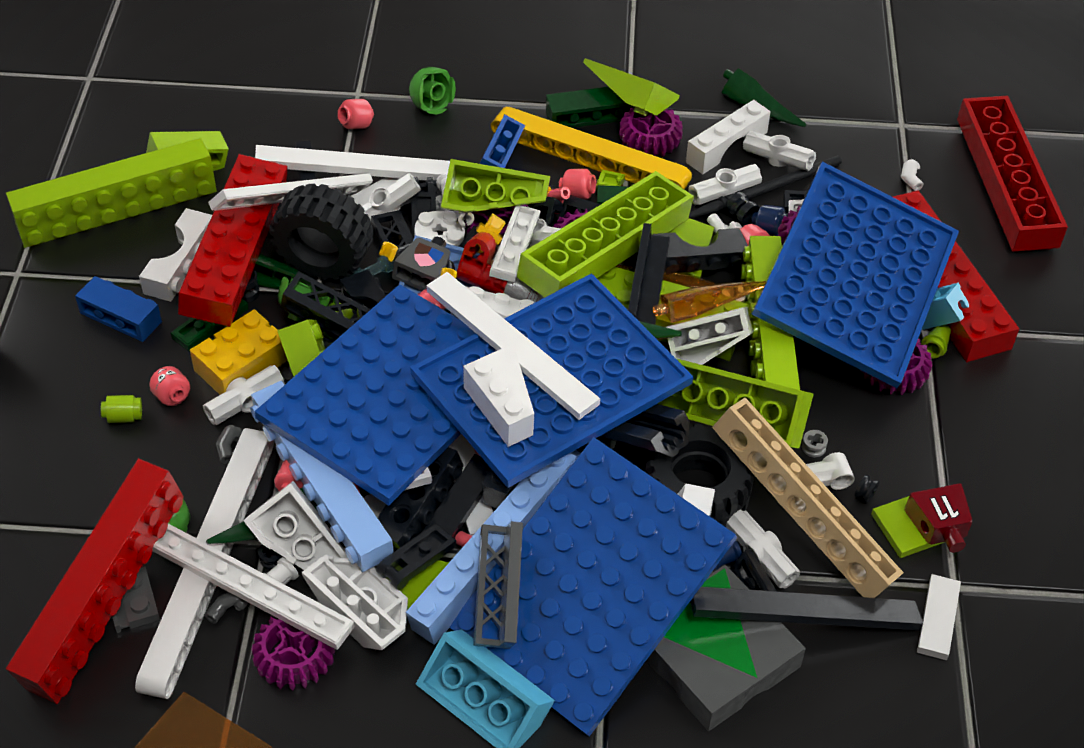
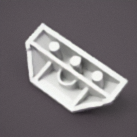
(360, 596)

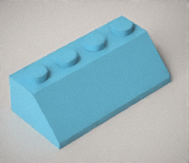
(484, 691)

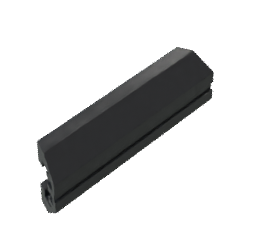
(655, 429)

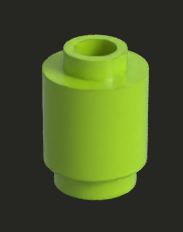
(121, 409)

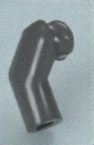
(223, 444)
(221, 605)

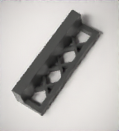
(509, 585)

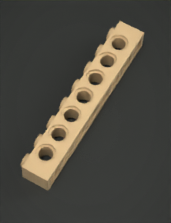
(807, 499)

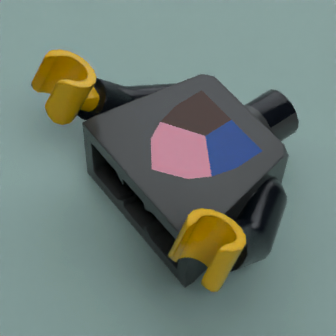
(419, 262)

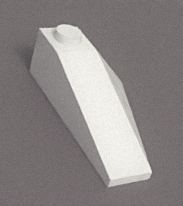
(293, 528)

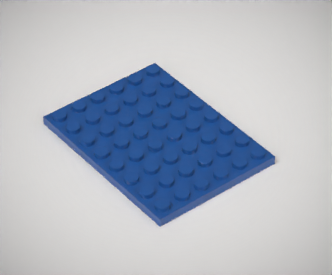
(857, 274)
(591, 340)
(363, 406)
(601, 581)

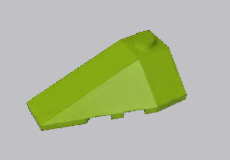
(635, 91)
(486, 187)

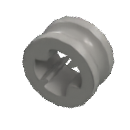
(816, 436)

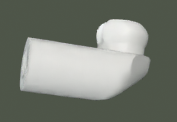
(909, 174)
(717, 223)

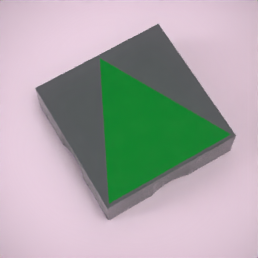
(723, 661)

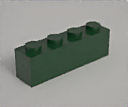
(586, 107)

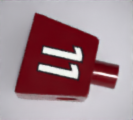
(941, 515)

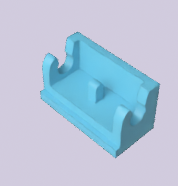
(945, 306)

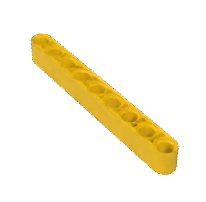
(591, 150)

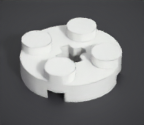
(440, 221)

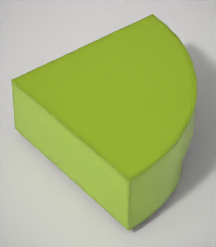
(610, 178)

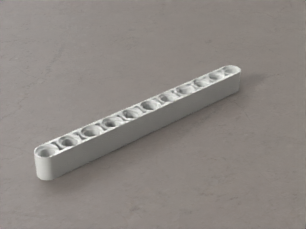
(193, 593)

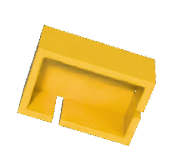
(238, 351)

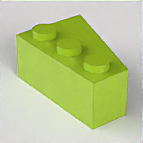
(212, 139)
(301, 343)

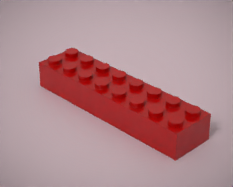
(1011, 174)
(230, 248)
(986, 323)
(96, 582)

